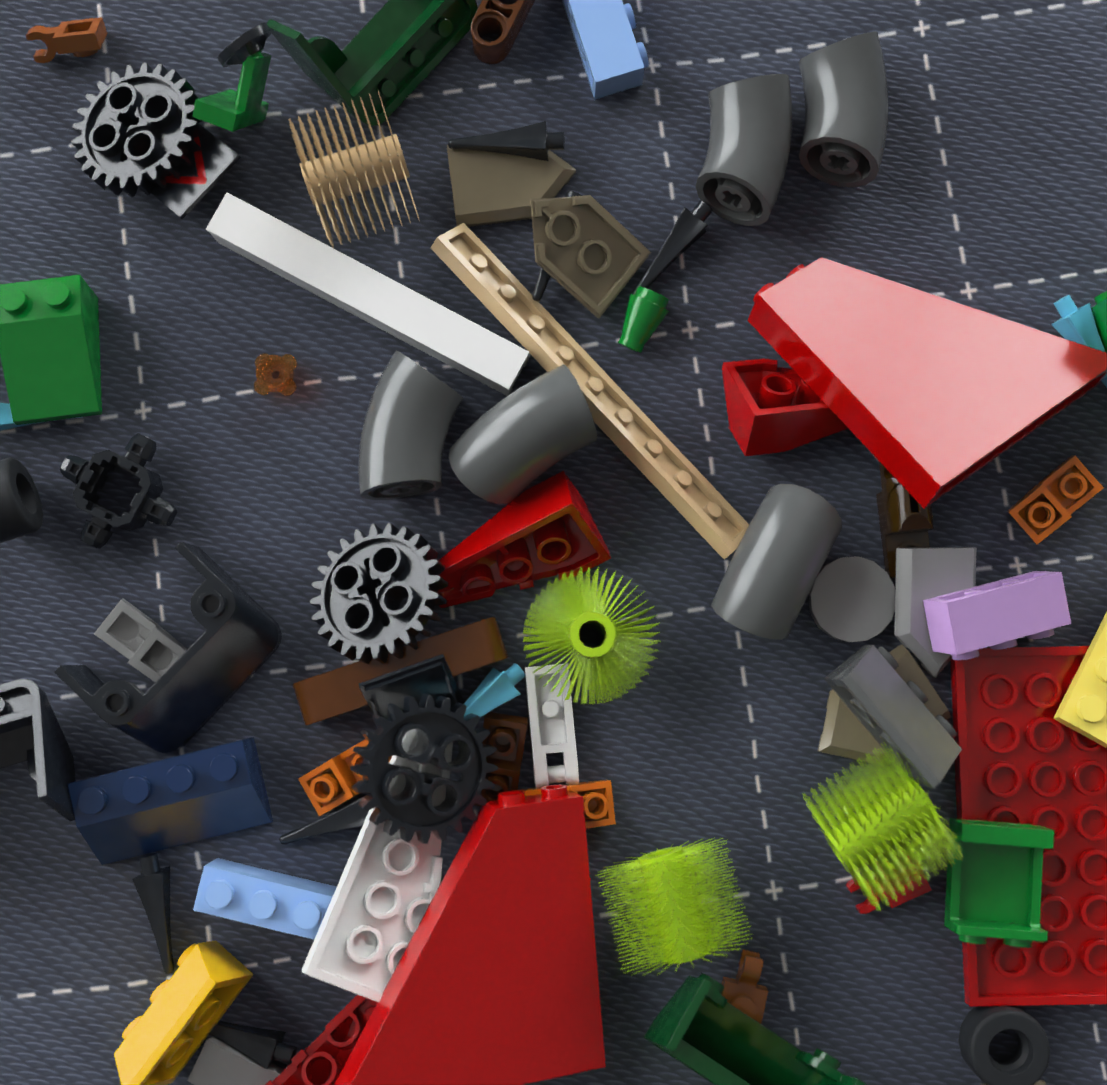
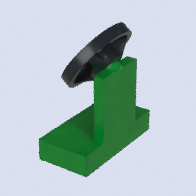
(245, 106)

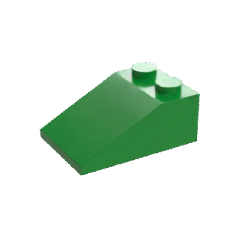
(50, 349)

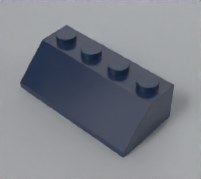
(171, 801)

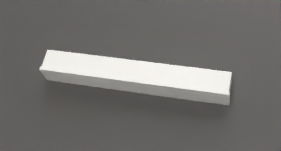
(367, 294)

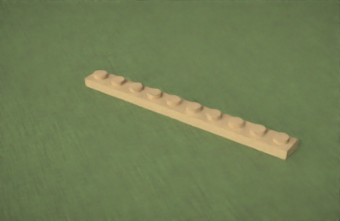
(607, 402)

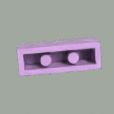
(997, 614)

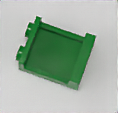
(996, 882)

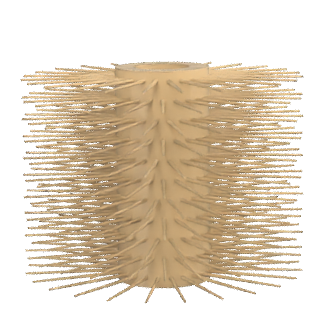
(350, 171)

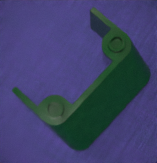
(386, 56)
(730, 1046)

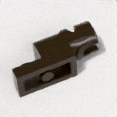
(901, 520)

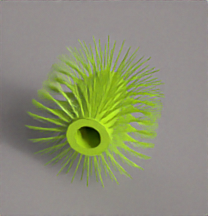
(615, 639)
(882, 826)
(674, 905)

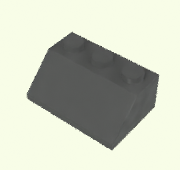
(896, 714)

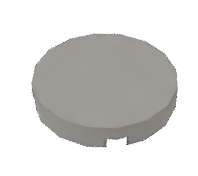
(852, 599)

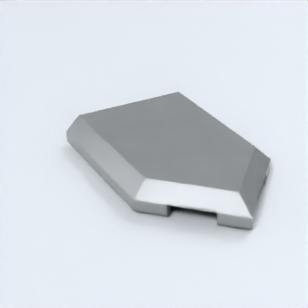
(922, 576)

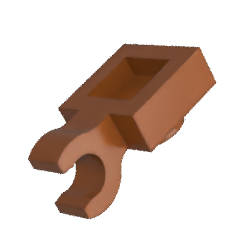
(77, 37)
(744, 991)

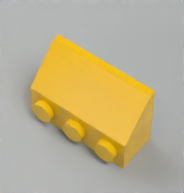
(180, 1015)

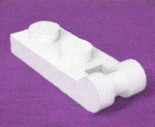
(551, 726)

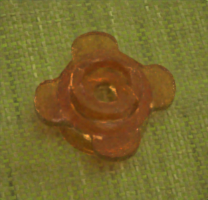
(266, 365)

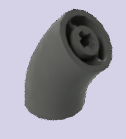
(845, 111)
(747, 148)
(405, 432)
(523, 437)
(777, 561)

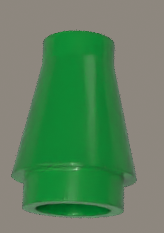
(642, 318)

